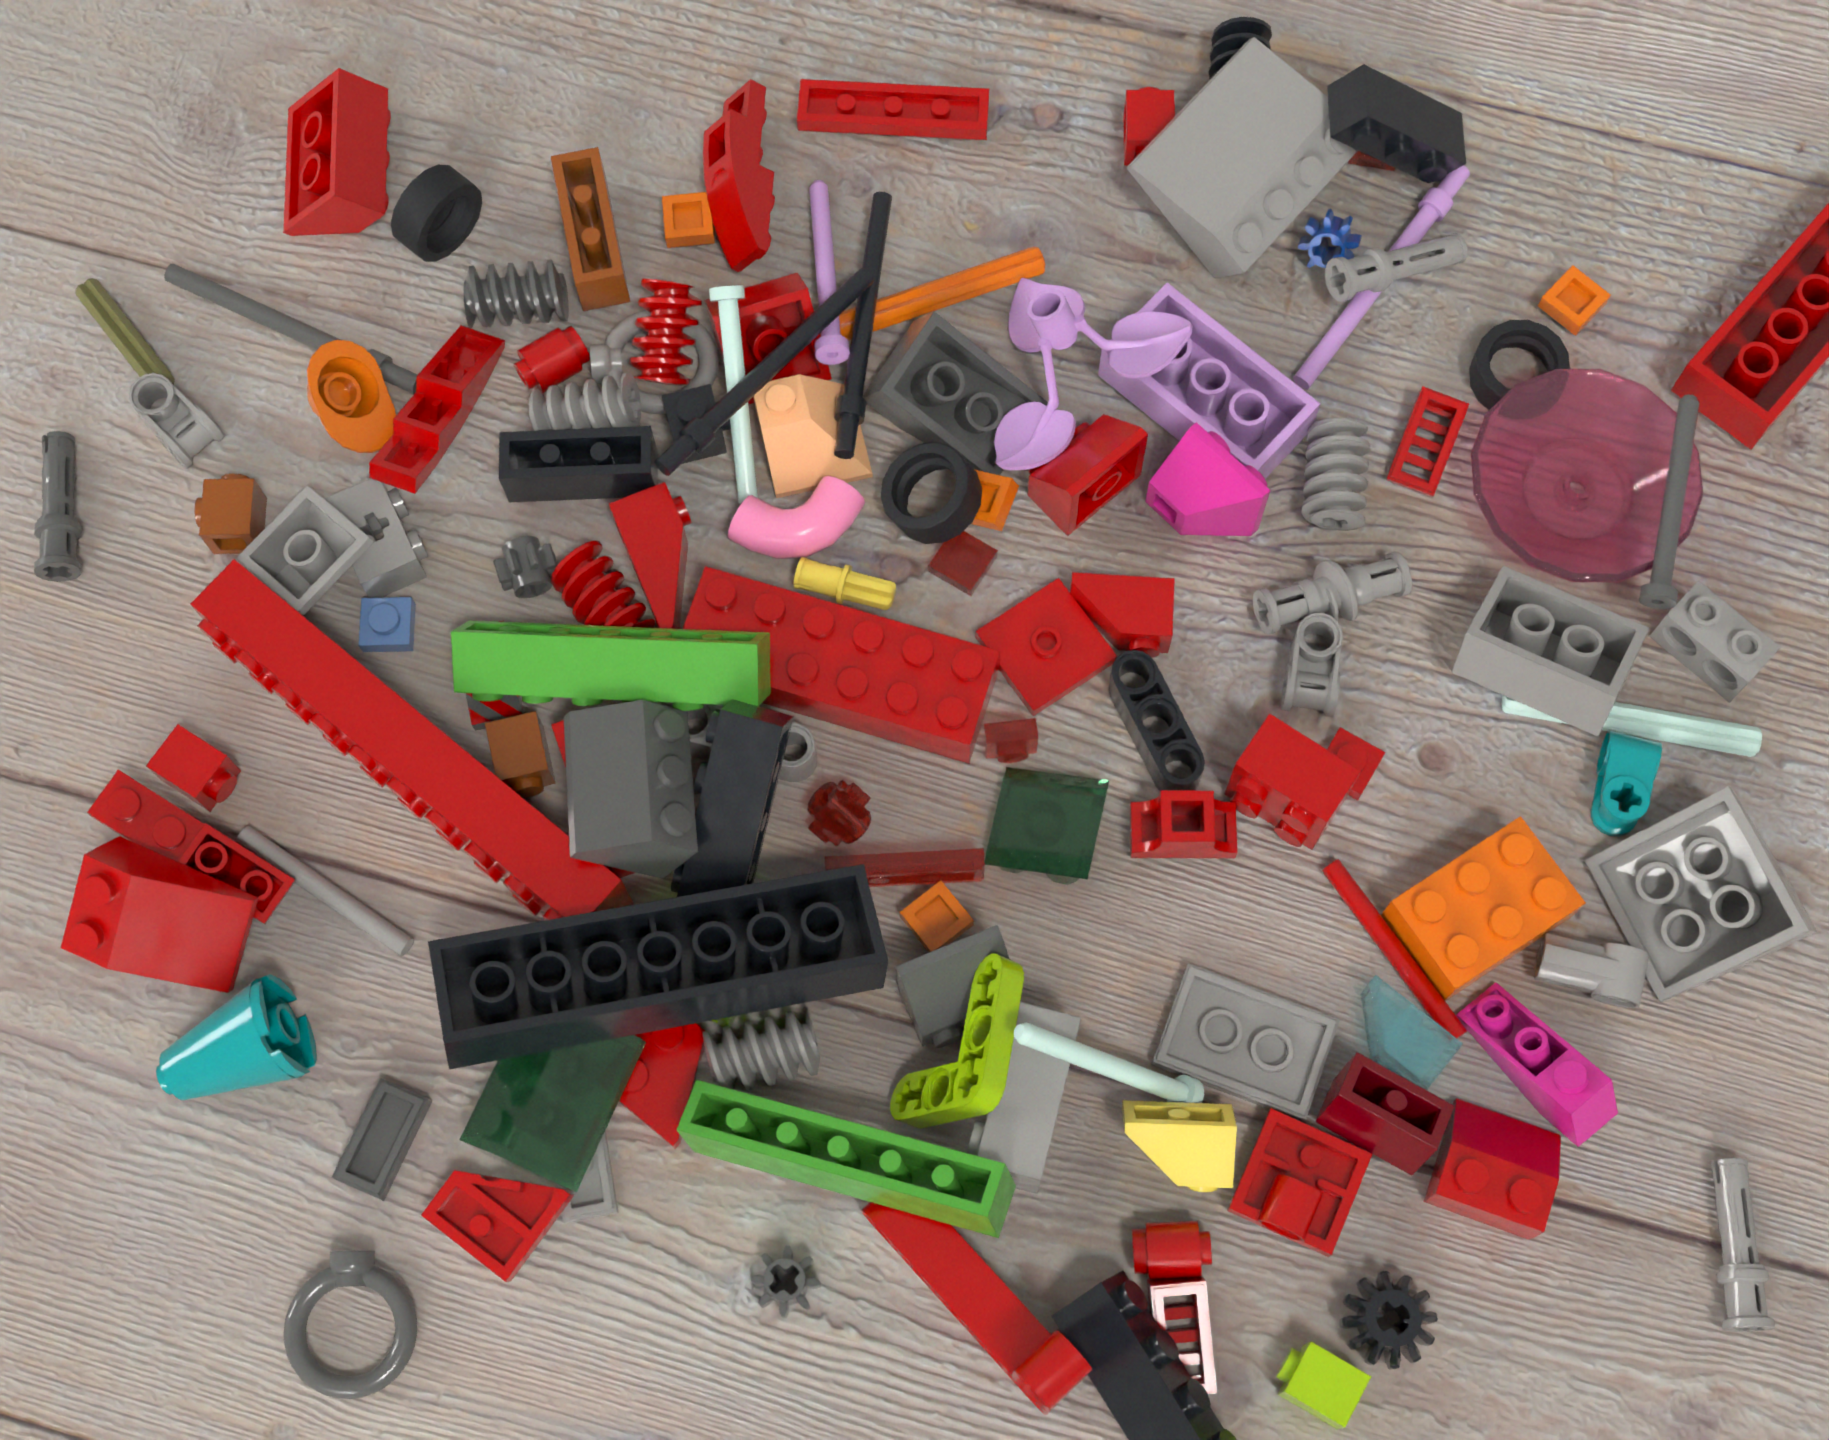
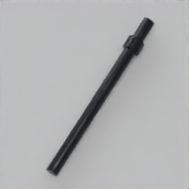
(851, 405)
(700, 431)

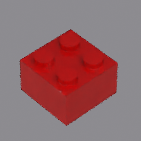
(1290, 783)

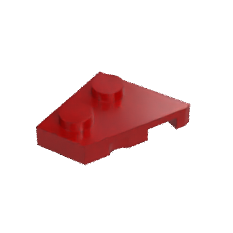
(496, 1217)

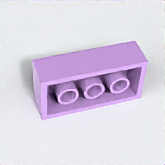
(1221, 389)

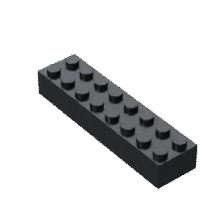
(656, 965)

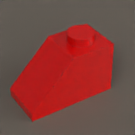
(1128, 609)

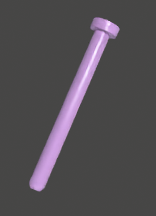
(831, 346)

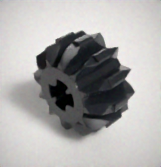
(1388, 1340)

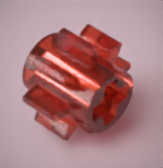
(839, 812)

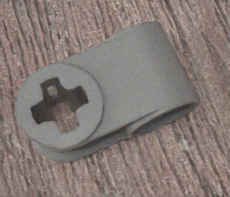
(178, 423)
(1314, 675)

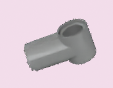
(1608, 971)

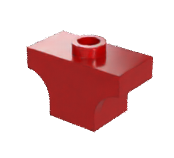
(1183, 826)

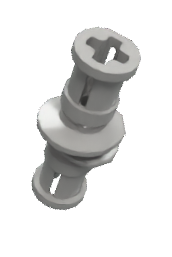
(1332, 591)

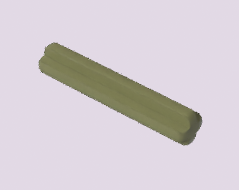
(120, 329)

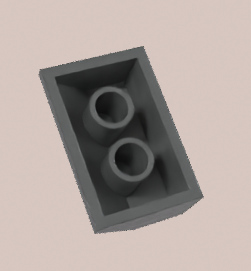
(630, 787)

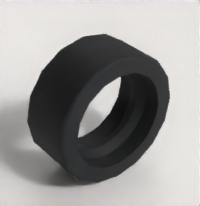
(436, 213)
(1513, 334)
(908, 470)

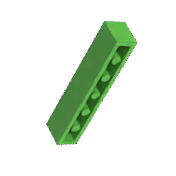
(610, 664)
(848, 1158)

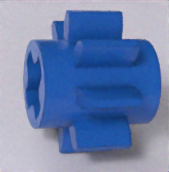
(1340, 234)

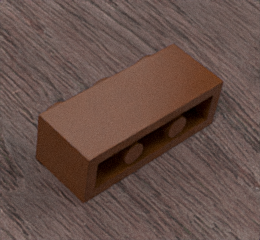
(590, 229)

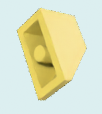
(1185, 1140)

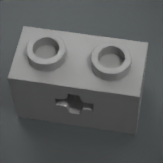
(396, 557)

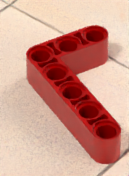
(1037, 1362)

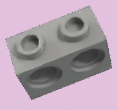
(1714, 641)

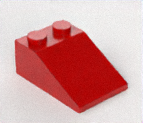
(157, 918)

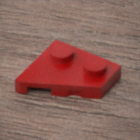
(664, 1078)

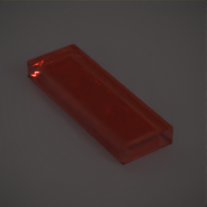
(916, 867)

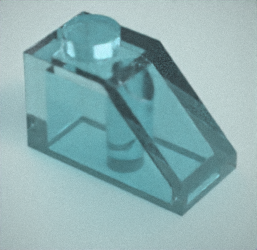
(1404, 1036)

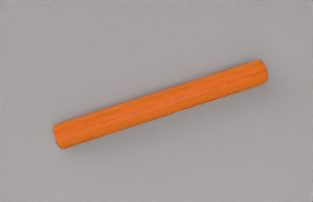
(950, 289)

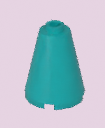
(241, 1045)

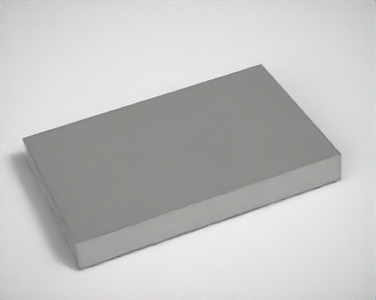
(1246, 1042)

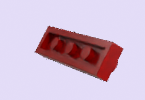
(893, 109)

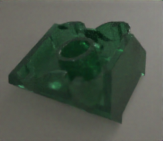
(1046, 824)

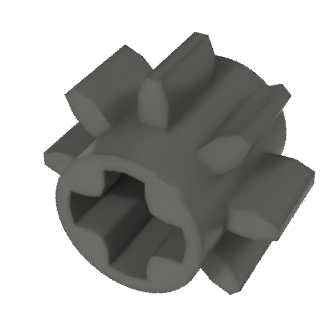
(526, 567)
(788, 1265)

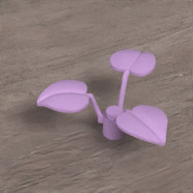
(1051, 318)

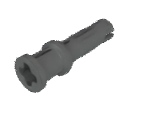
(57, 525)

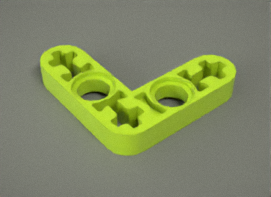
(980, 1075)

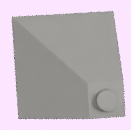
(1700, 894)

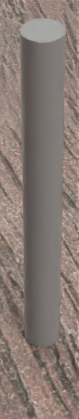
(326, 891)

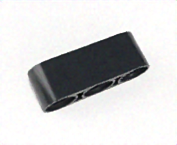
(1157, 701)

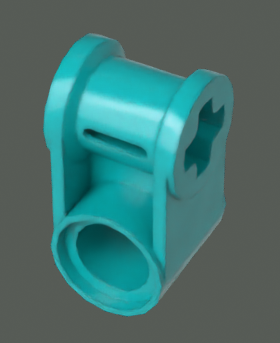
(1625, 775)

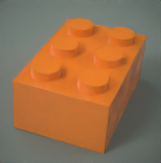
(1482, 908)

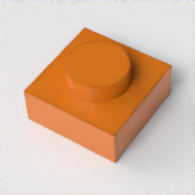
(687, 220)
(1574, 300)
(996, 500)
(936, 917)

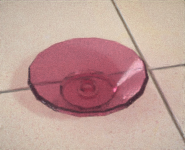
(1587, 432)

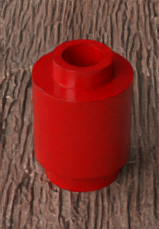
(551, 359)
(1171, 1249)

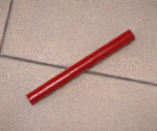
(1393, 948)

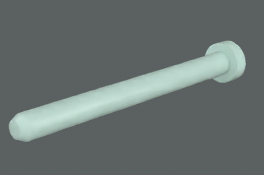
(734, 372)
(1181, 1089)

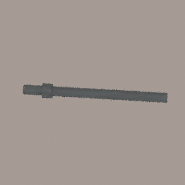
(278, 321)

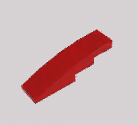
(438, 409)

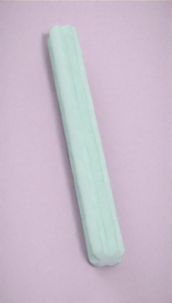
(1666, 727)

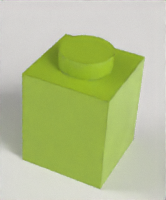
(1321, 1384)

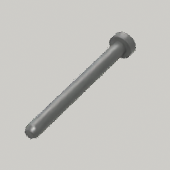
(1659, 592)

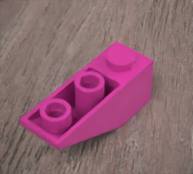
(1541, 1064)

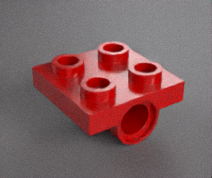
(1299, 1182)

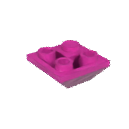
(1207, 489)

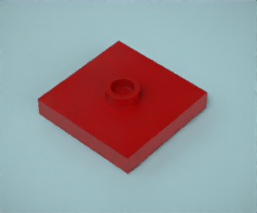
(1046, 646)

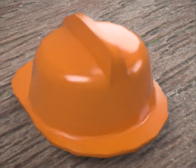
(350, 396)

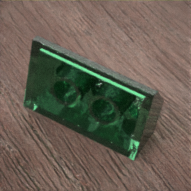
(552, 1108)

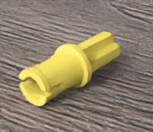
(844, 584)

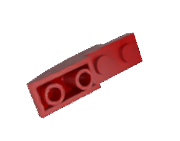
(735, 181)
(168, 830)

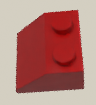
(766, 319)
(1089, 471)
(1496, 1170)

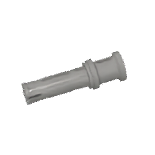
(1361, 274)
(1741, 1272)

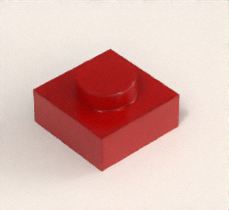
(1358, 754)

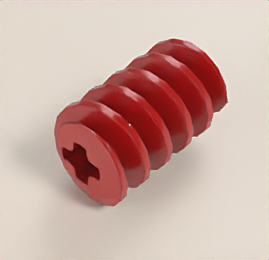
(664, 332)
(592, 593)

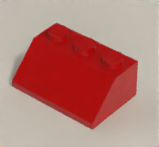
(337, 157)

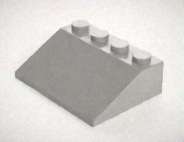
(1241, 159)

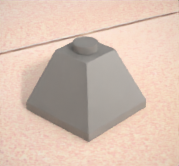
(304, 550)

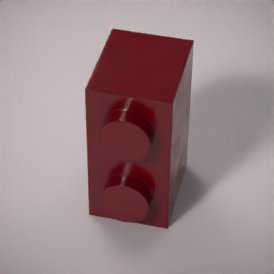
(1385, 1114)

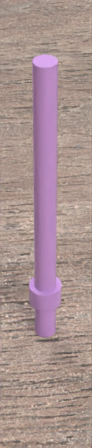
(1432, 209)

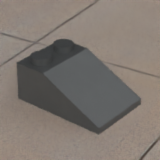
(947, 391)

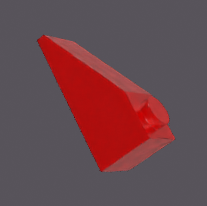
(657, 546)

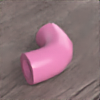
(797, 530)

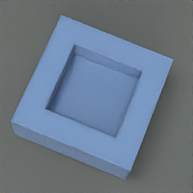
(387, 624)

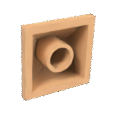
(802, 432)

